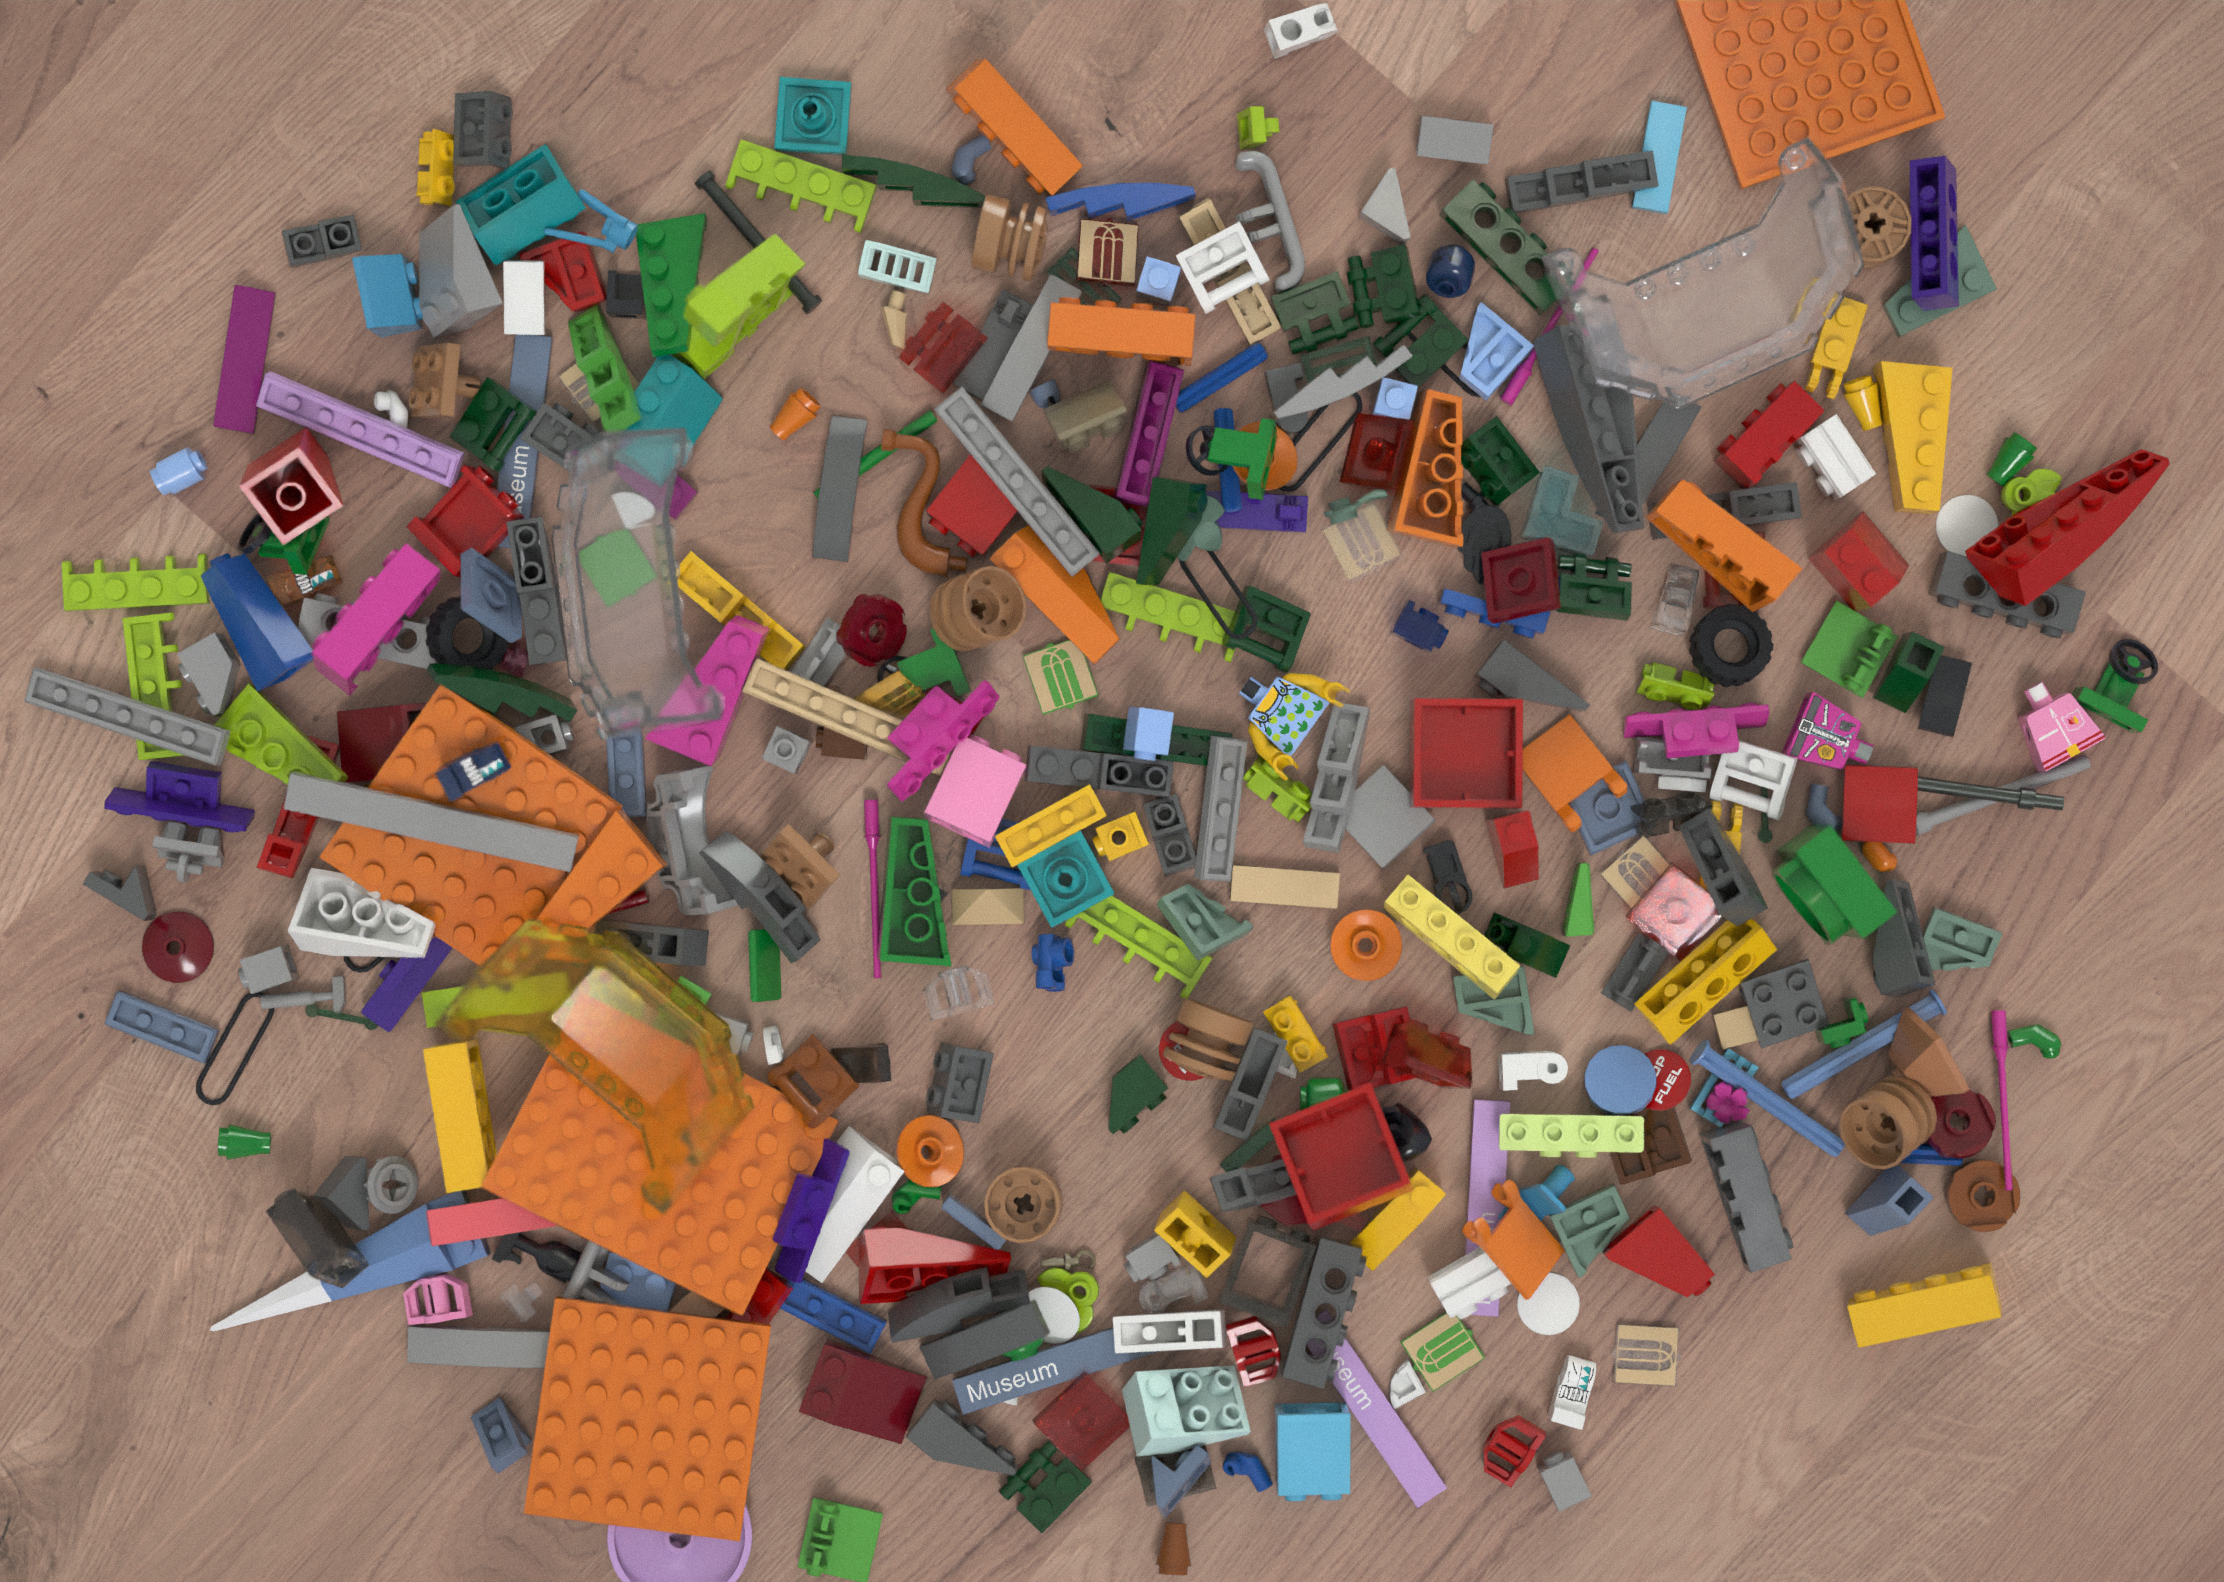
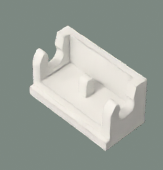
(524, 297)

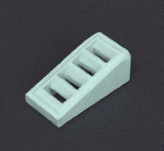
(872, 247)

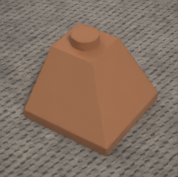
(1924, 1058)

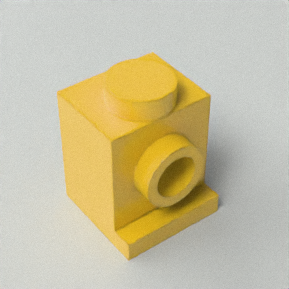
(1134, 837)

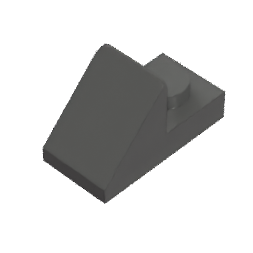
(132, 896)

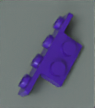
(182, 796)
(402, 984)
(807, 1210)

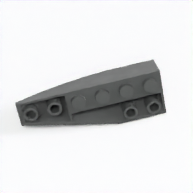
(1595, 429)

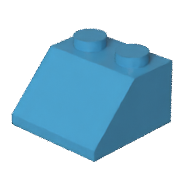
(388, 294)

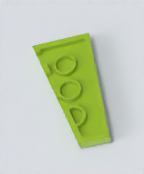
(272, 740)

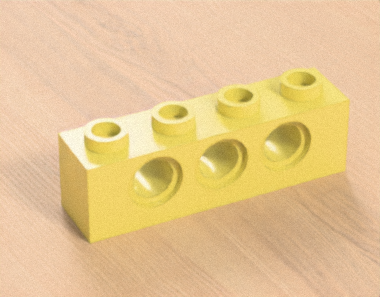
(1451, 937)

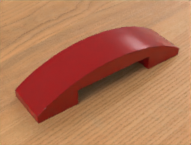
(292, 832)

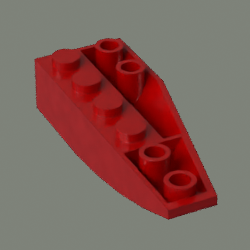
(2063, 530)

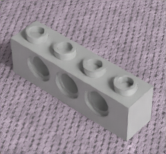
(318, 615)

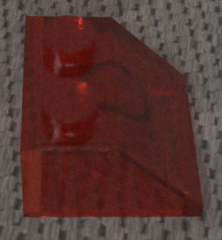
(1429, 1056)

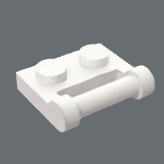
(1216, 257)
(1758, 767)

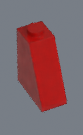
(1514, 847)
(1661, 1254)

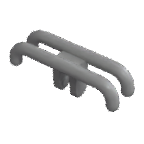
(1279, 209)
(590, 1270)

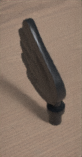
(1482, 531)

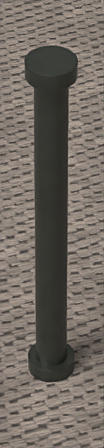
(752, 235)

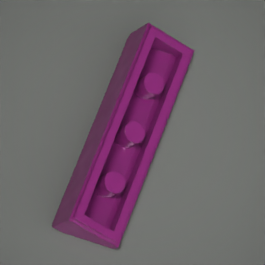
(244, 359)
(1148, 433)

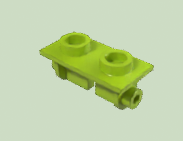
(1690, 692)
(1292, 797)

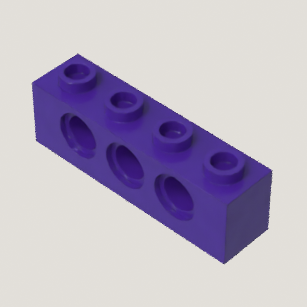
(1934, 233)

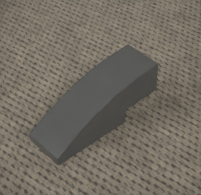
(1250, 1084)

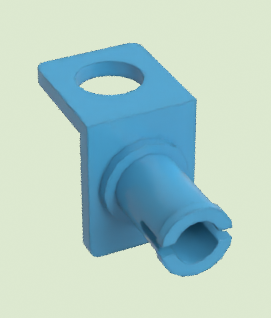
(1544, 1197)

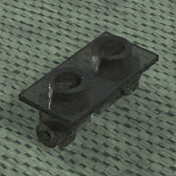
(1657, 813)

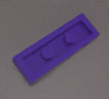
(1272, 513)

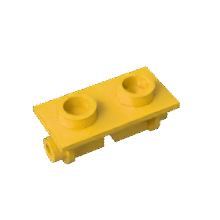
(438, 182)
(1292, 1026)

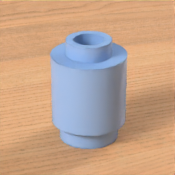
(179, 471)

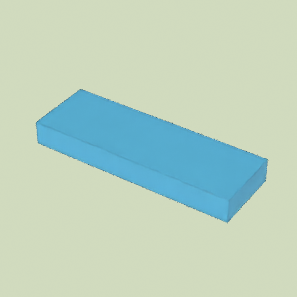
(1662, 137)

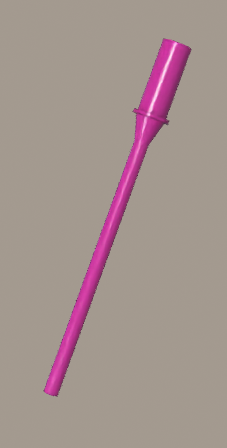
(1524, 370)
(871, 814)
(2000, 1048)

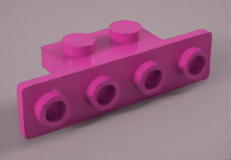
(1697, 731)
(933, 732)

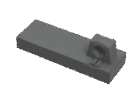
(1001, 329)

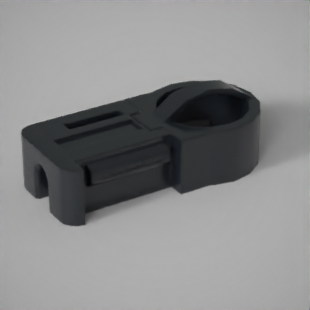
(1446, 870)

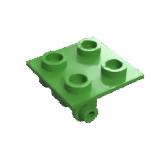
(1849, 649)
(839, 1540)

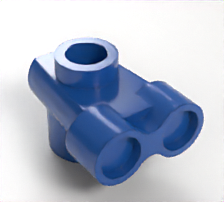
(1051, 956)

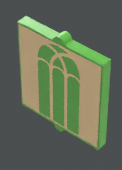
(1060, 676)
(1442, 1350)

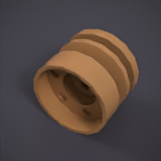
(1893, 223)
(1009, 237)
(977, 609)
(1208, 1039)
(1888, 1122)
(1003, 1209)

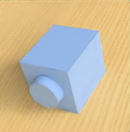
(1158, 281)
(1394, 399)
(1148, 732)

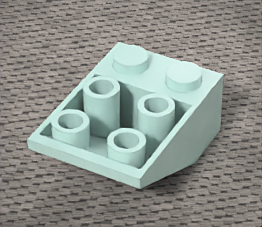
(1184, 1408)

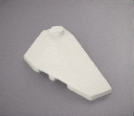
(348, 920)
(860, 1191)

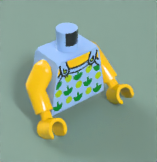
(1286, 714)

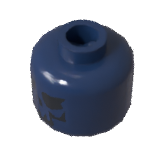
(1450, 271)

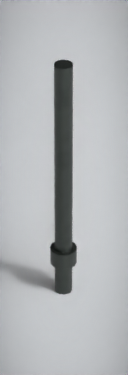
(2024, 798)

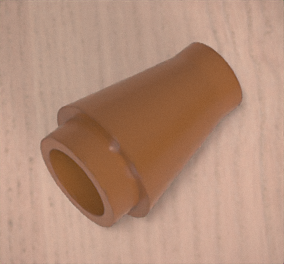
(1174, 1550)

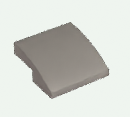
(1383, 817)

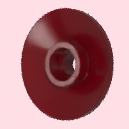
(195, 947)

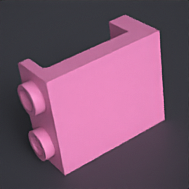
(975, 790)

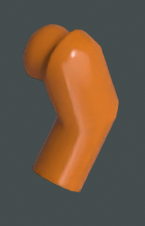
(1879, 856)

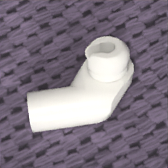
(393, 405)

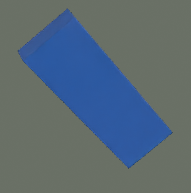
(834, 1315)

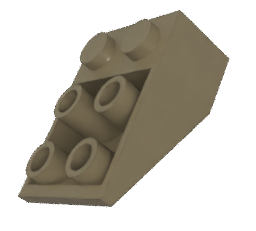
(1087, 416)

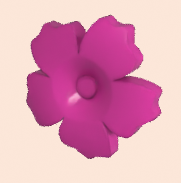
(1728, 1104)

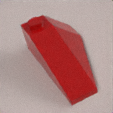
(908, 1261)

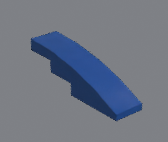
(1134, 198)

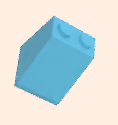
(1312, 1450)

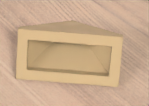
(987, 906)

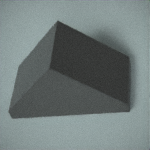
(345, 1194)

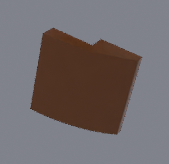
(1663, 1147)

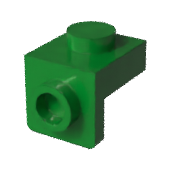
(1839, 1033)

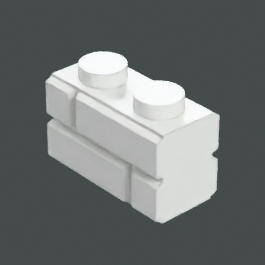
(1834, 458)
(1468, 1282)

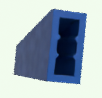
(256, 621)

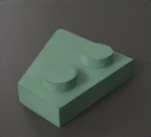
(1508, 1010)

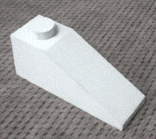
(1170, 1331)

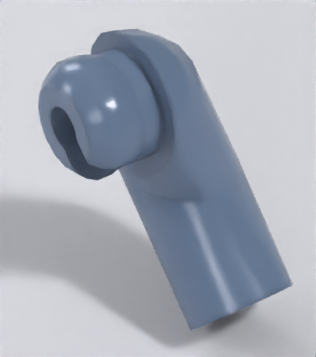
(965, 157)
(1817, 810)

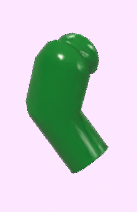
(2037, 1035)
(910, 1193)

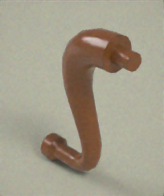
(910, 538)

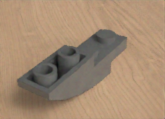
(537, 590)
(1098, 770)
(763, 891)
(958, 1297)

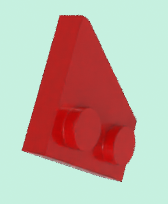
(570, 272)

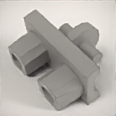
(188, 856)

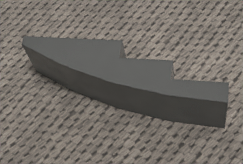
(1581, 182)
(1660, 443)
(1754, 505)
(985, 1339)

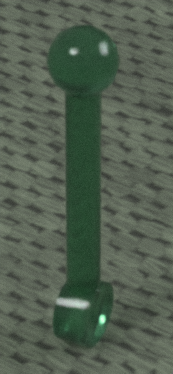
(1764, 835)
(313, 1010)

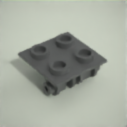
(1784, 1003)

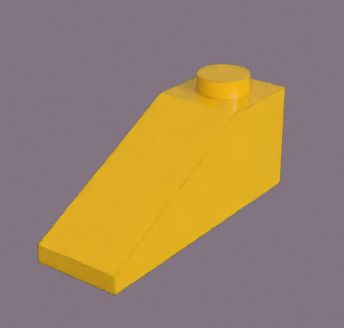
(1397, 1219)

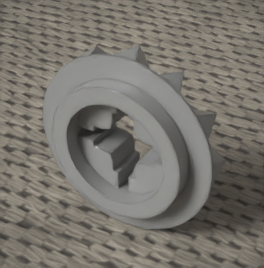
(397, 1198)

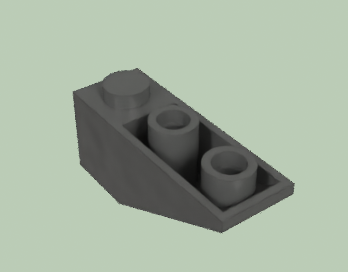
(951, 1440)

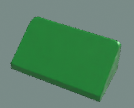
(764, 967)

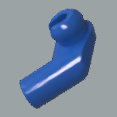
(1247, 1465)

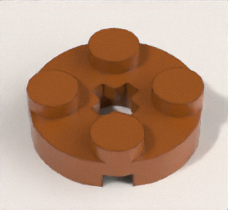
(1966, 1181)

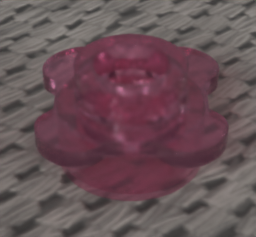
(515, 660)

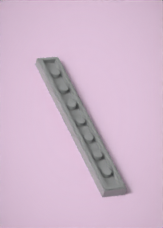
(431, 821)

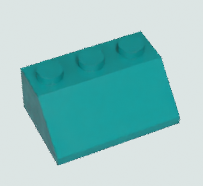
(520, 204)
(675, 398)

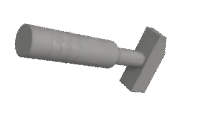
(303, 998)

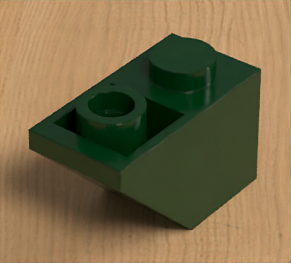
(1908, 671)
(1527, 945)
(1132, 1090)

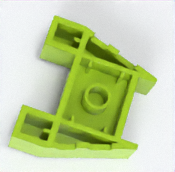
(737, 304)

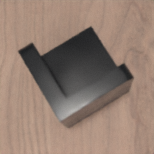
(625, 296)

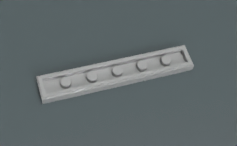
(1016, 481)
(127, 716)

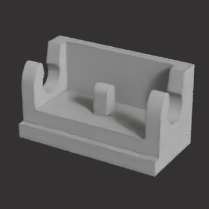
(1454, 139)
(1651, 759)

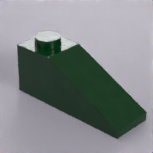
(1097, 515)
(1171, 519)

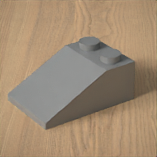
(453, 276)

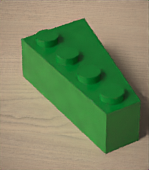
(911, 905)

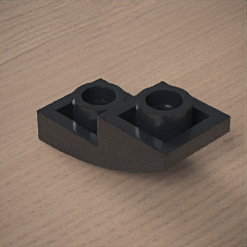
(1945, 696)

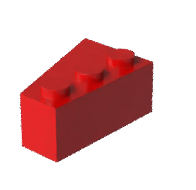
(1767, 434)

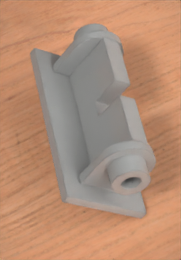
(821, 655)

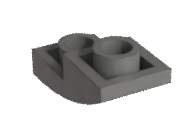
(321, 241)
(1170, 835)

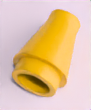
(1864, 401)

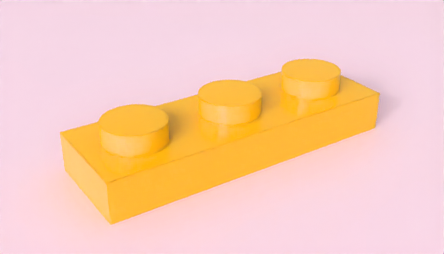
(1050, 825)

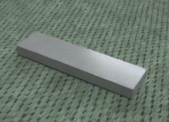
(1220, 809)

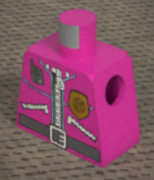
(1825, 735)

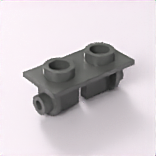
(1635, 972)

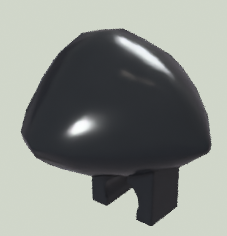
(1408, 1131)

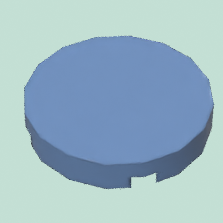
(1620, 1080)

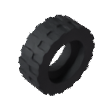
(1750, 626)
(441, 644)

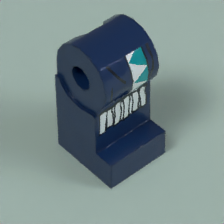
(472, 769)

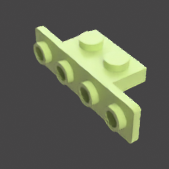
(1575, 1133)

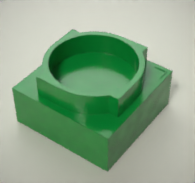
(1830, 886)

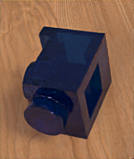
(1419, 628)

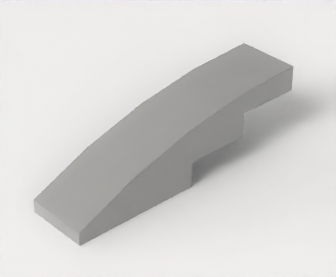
(1027, 352)
(1329, 388)
(1337, 777)
(477, 1346)

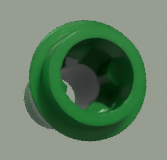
(2011, 458)
(242, 1142)

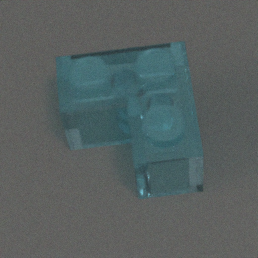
(1550, 515)

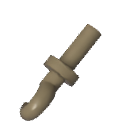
(1067, 1261)

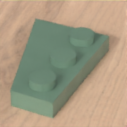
(1973, 283)

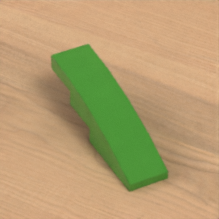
(604, 370)

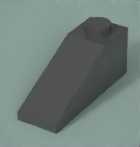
(1518, 677)
(1722, 869)
(662, 942)
(1900, 949)

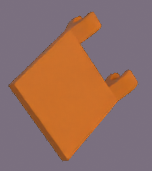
(1566, 765)
(1518, 1243)

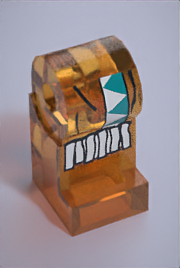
(293, 588)

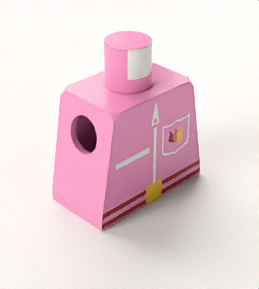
(2056, 728)

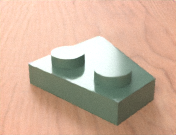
(1201, 921)
(1958, 941)
(1589, 1225)

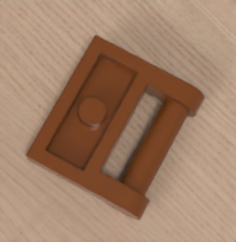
(821, 1072)

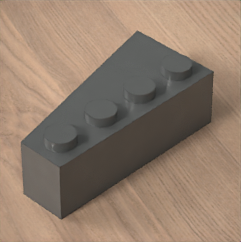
(1746, 1195)

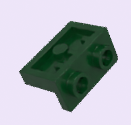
(1496, 461)

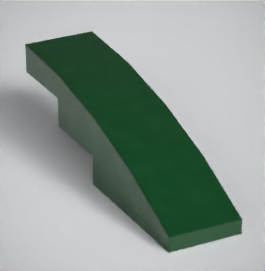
(927, 186)
(492, 688)
(1186, 743)

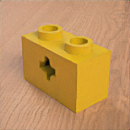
(1195, 1233)

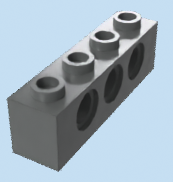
(1948, 585)
(1328, 1255)

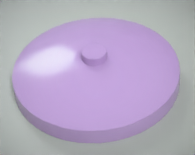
(676, 1557)

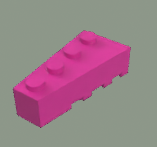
(374, 617)
(727, 668)

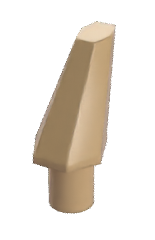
(895, 319)

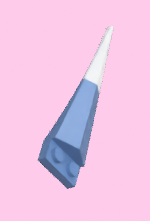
(394, 1257)

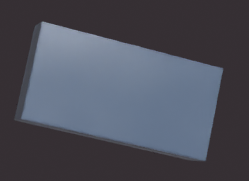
(972, 1221)

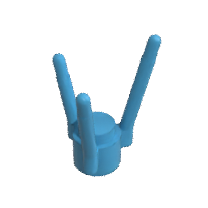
(617, 229)

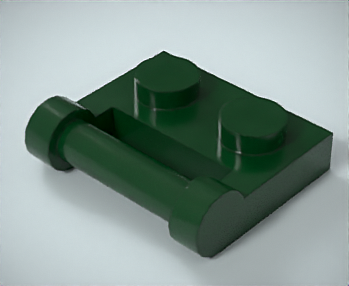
(1430, 349)
(486, 417)
(1274, 619)

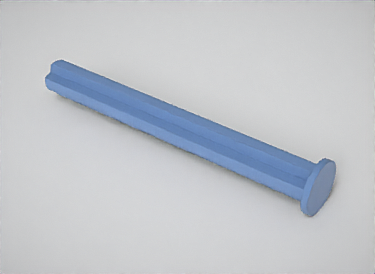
(1858, 1048)
(1767, 1099)

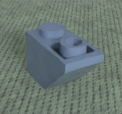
(1889, 1202)

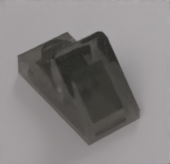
(865, 1062)

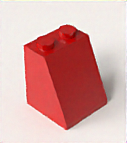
(292, 486)
(1860, 563)

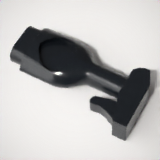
(551, 1257)

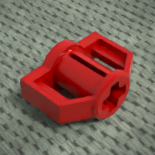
(1254, 1350)
(1511, 1448)

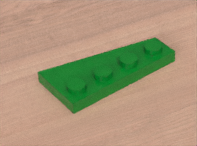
(669, 272)

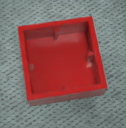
(1466, 753)
(1341, 1156)

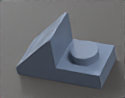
(500, 1435)
(1172, 1486)

